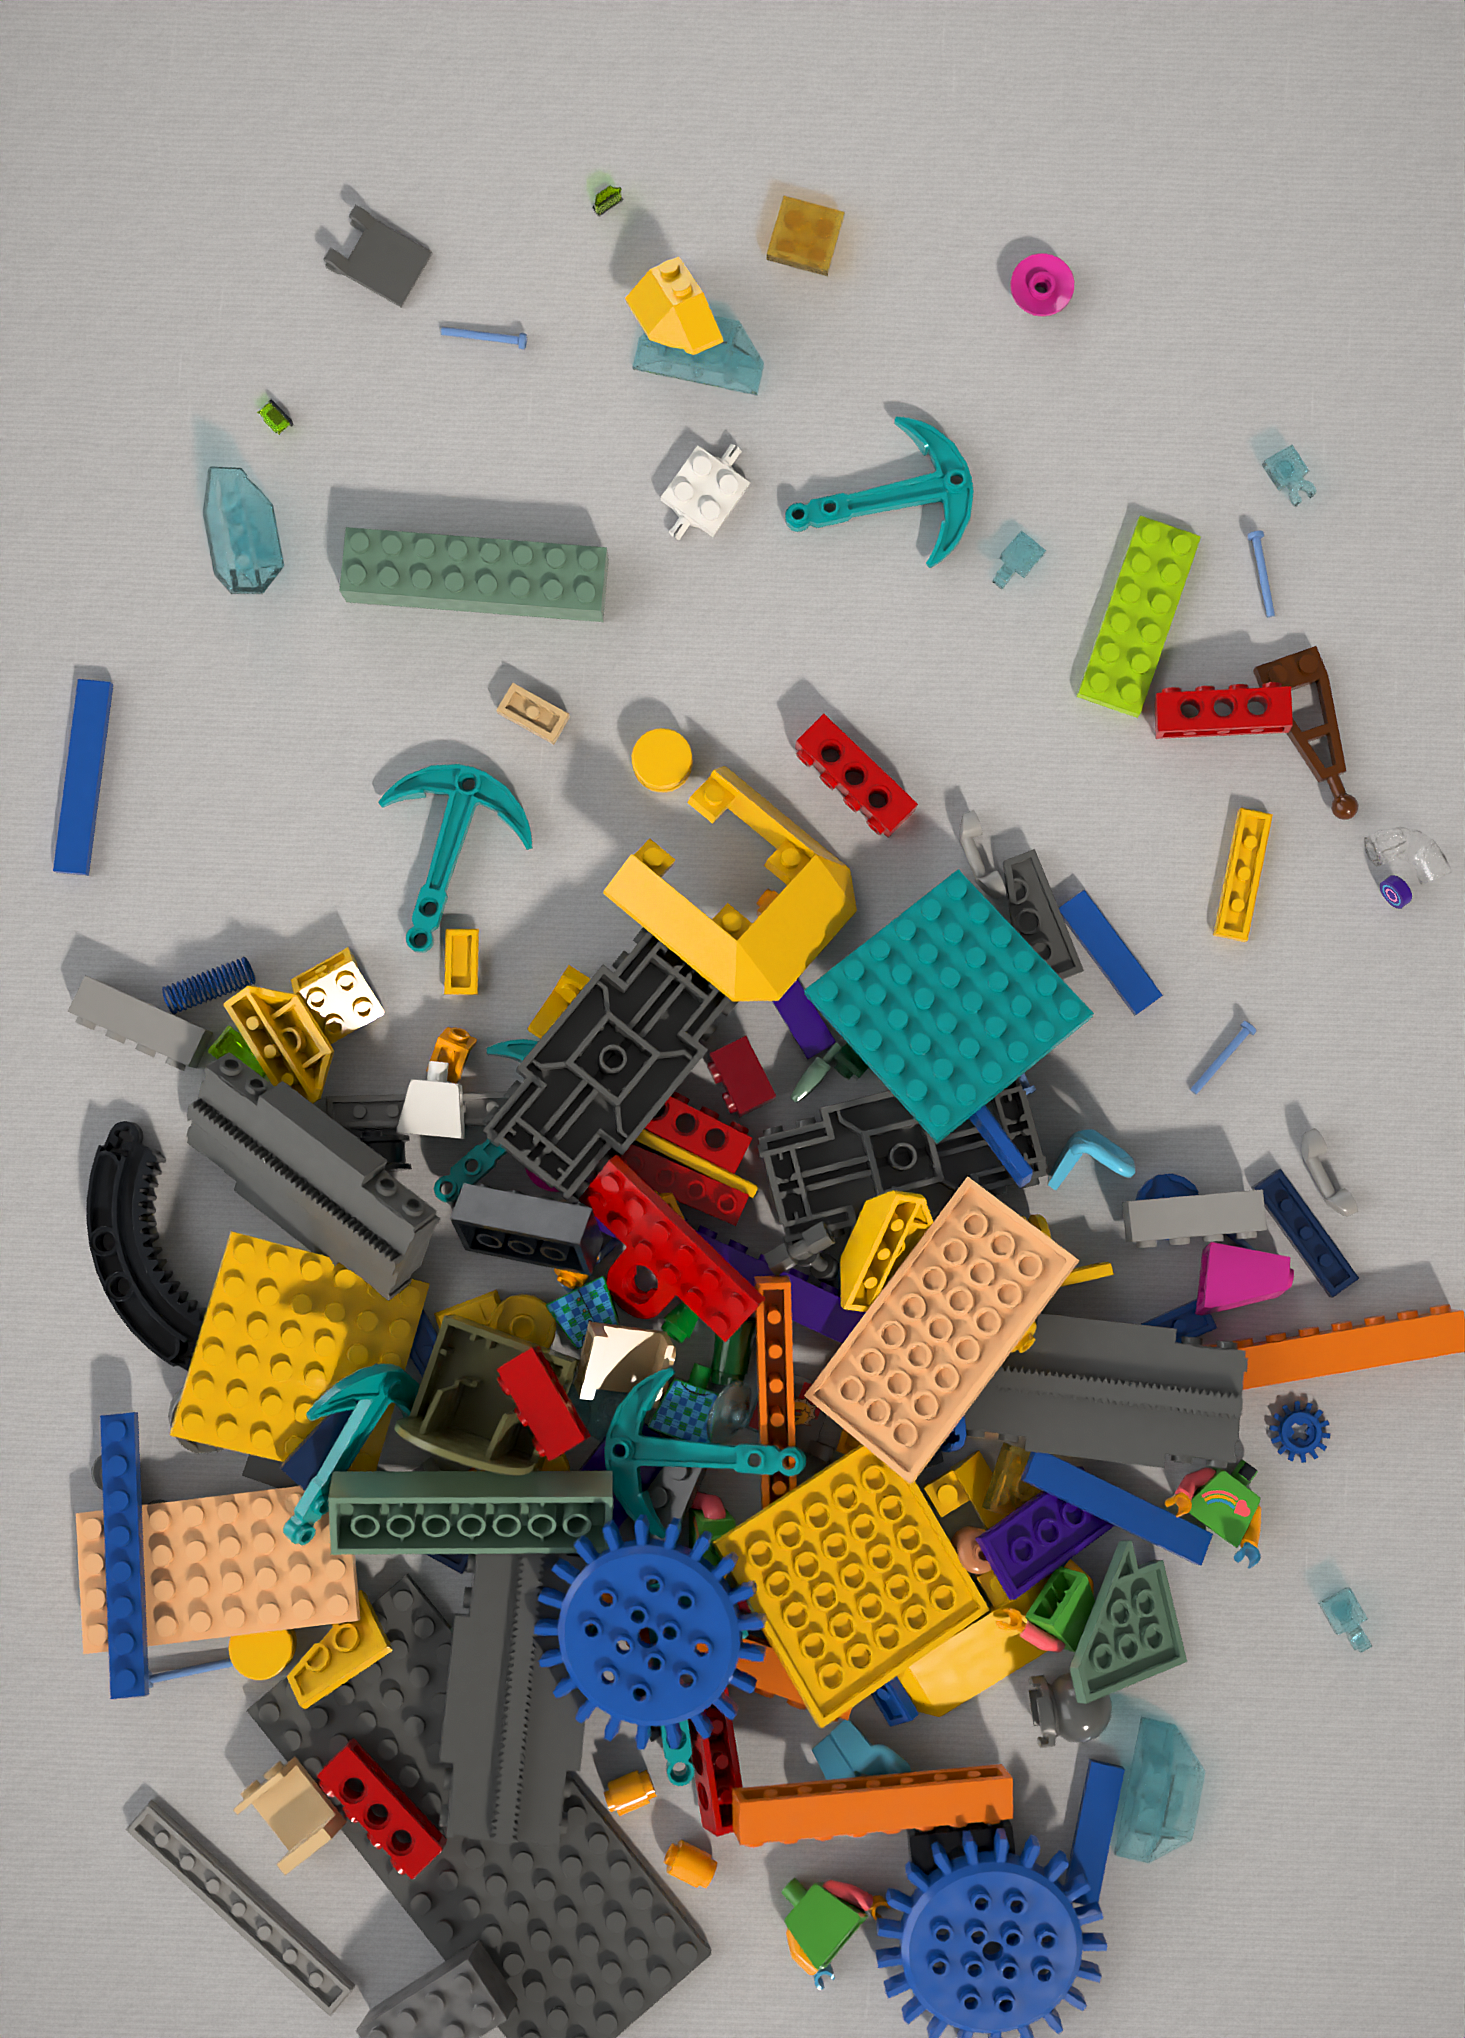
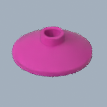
(1046, 272)

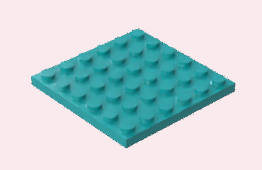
(948, 1005)

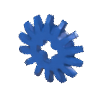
(1313, 1431)

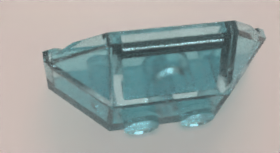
(728, 365)
(240, 532)
(1160, 1794)

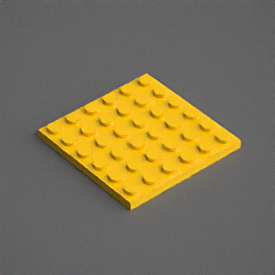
(281, 1337)
(851, 1581)

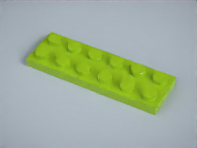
(1138, 616)

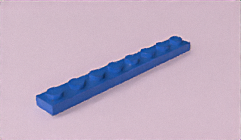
(124, 1556)

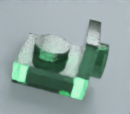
(849, 1063)

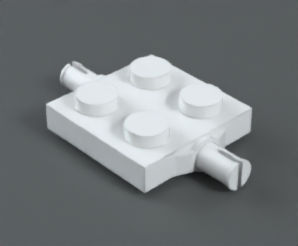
(705, 491)

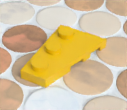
(339, 1655)

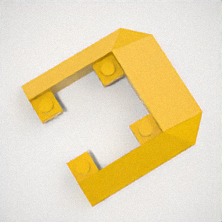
(729, 951)
(980, 1651)

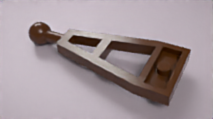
(1298, 671)

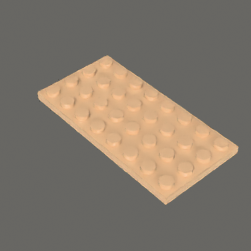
(940, 1329)
(221, 1570)

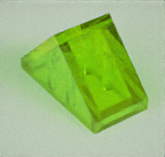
(233, 1042)

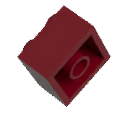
(741, 1076)

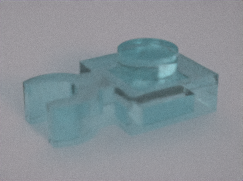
(1288, 470)

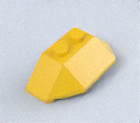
(674, 308)
(283, 1038)
(880, 1244)

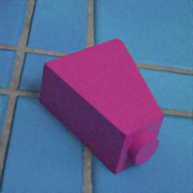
(1239, 1277)

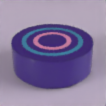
(1396, 891)

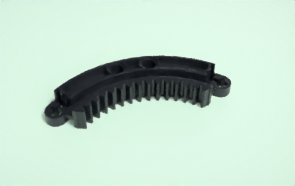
(119, 1205)

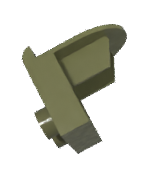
(462, 1406)

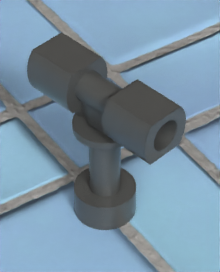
(806, 1254)

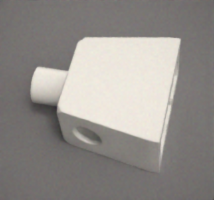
(433, 1105)

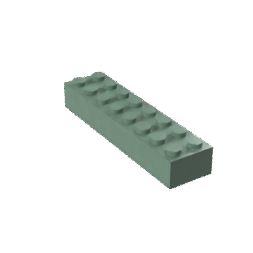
(474, 574)
(467, 1511)

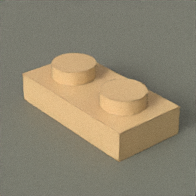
(533, 713)

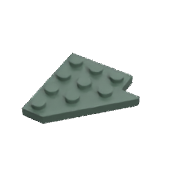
(1129, 1630)

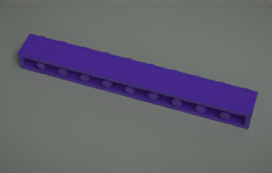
(810, 1305)

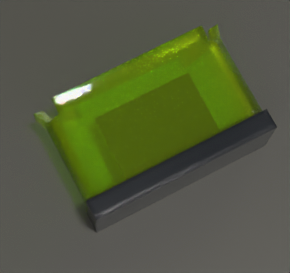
(607, 199)
(275, 417)

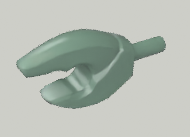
(814, 1074)

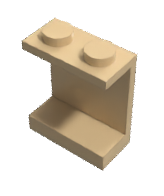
(621, 1358)
(294, 1811)

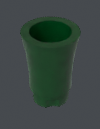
(732, 1357)

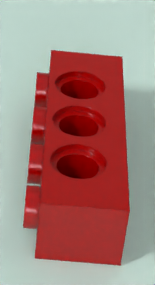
(1173, 724)
(826, 735)
(727, 1156)
(686, 1185)
(716, 1771)
(379, 1788)

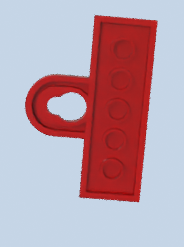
(671, 1250)

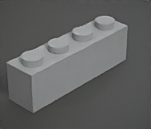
(140, 1022)
(1194, 1216)

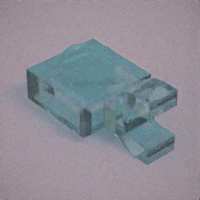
(1018, 557)
(1345, 1615)

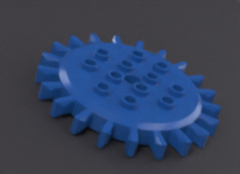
(710, 1620)
(948, 1902)

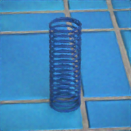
(246, 965)

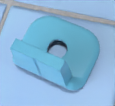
(1098, 1147)
(849, 1754)

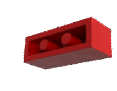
(542, 1403)

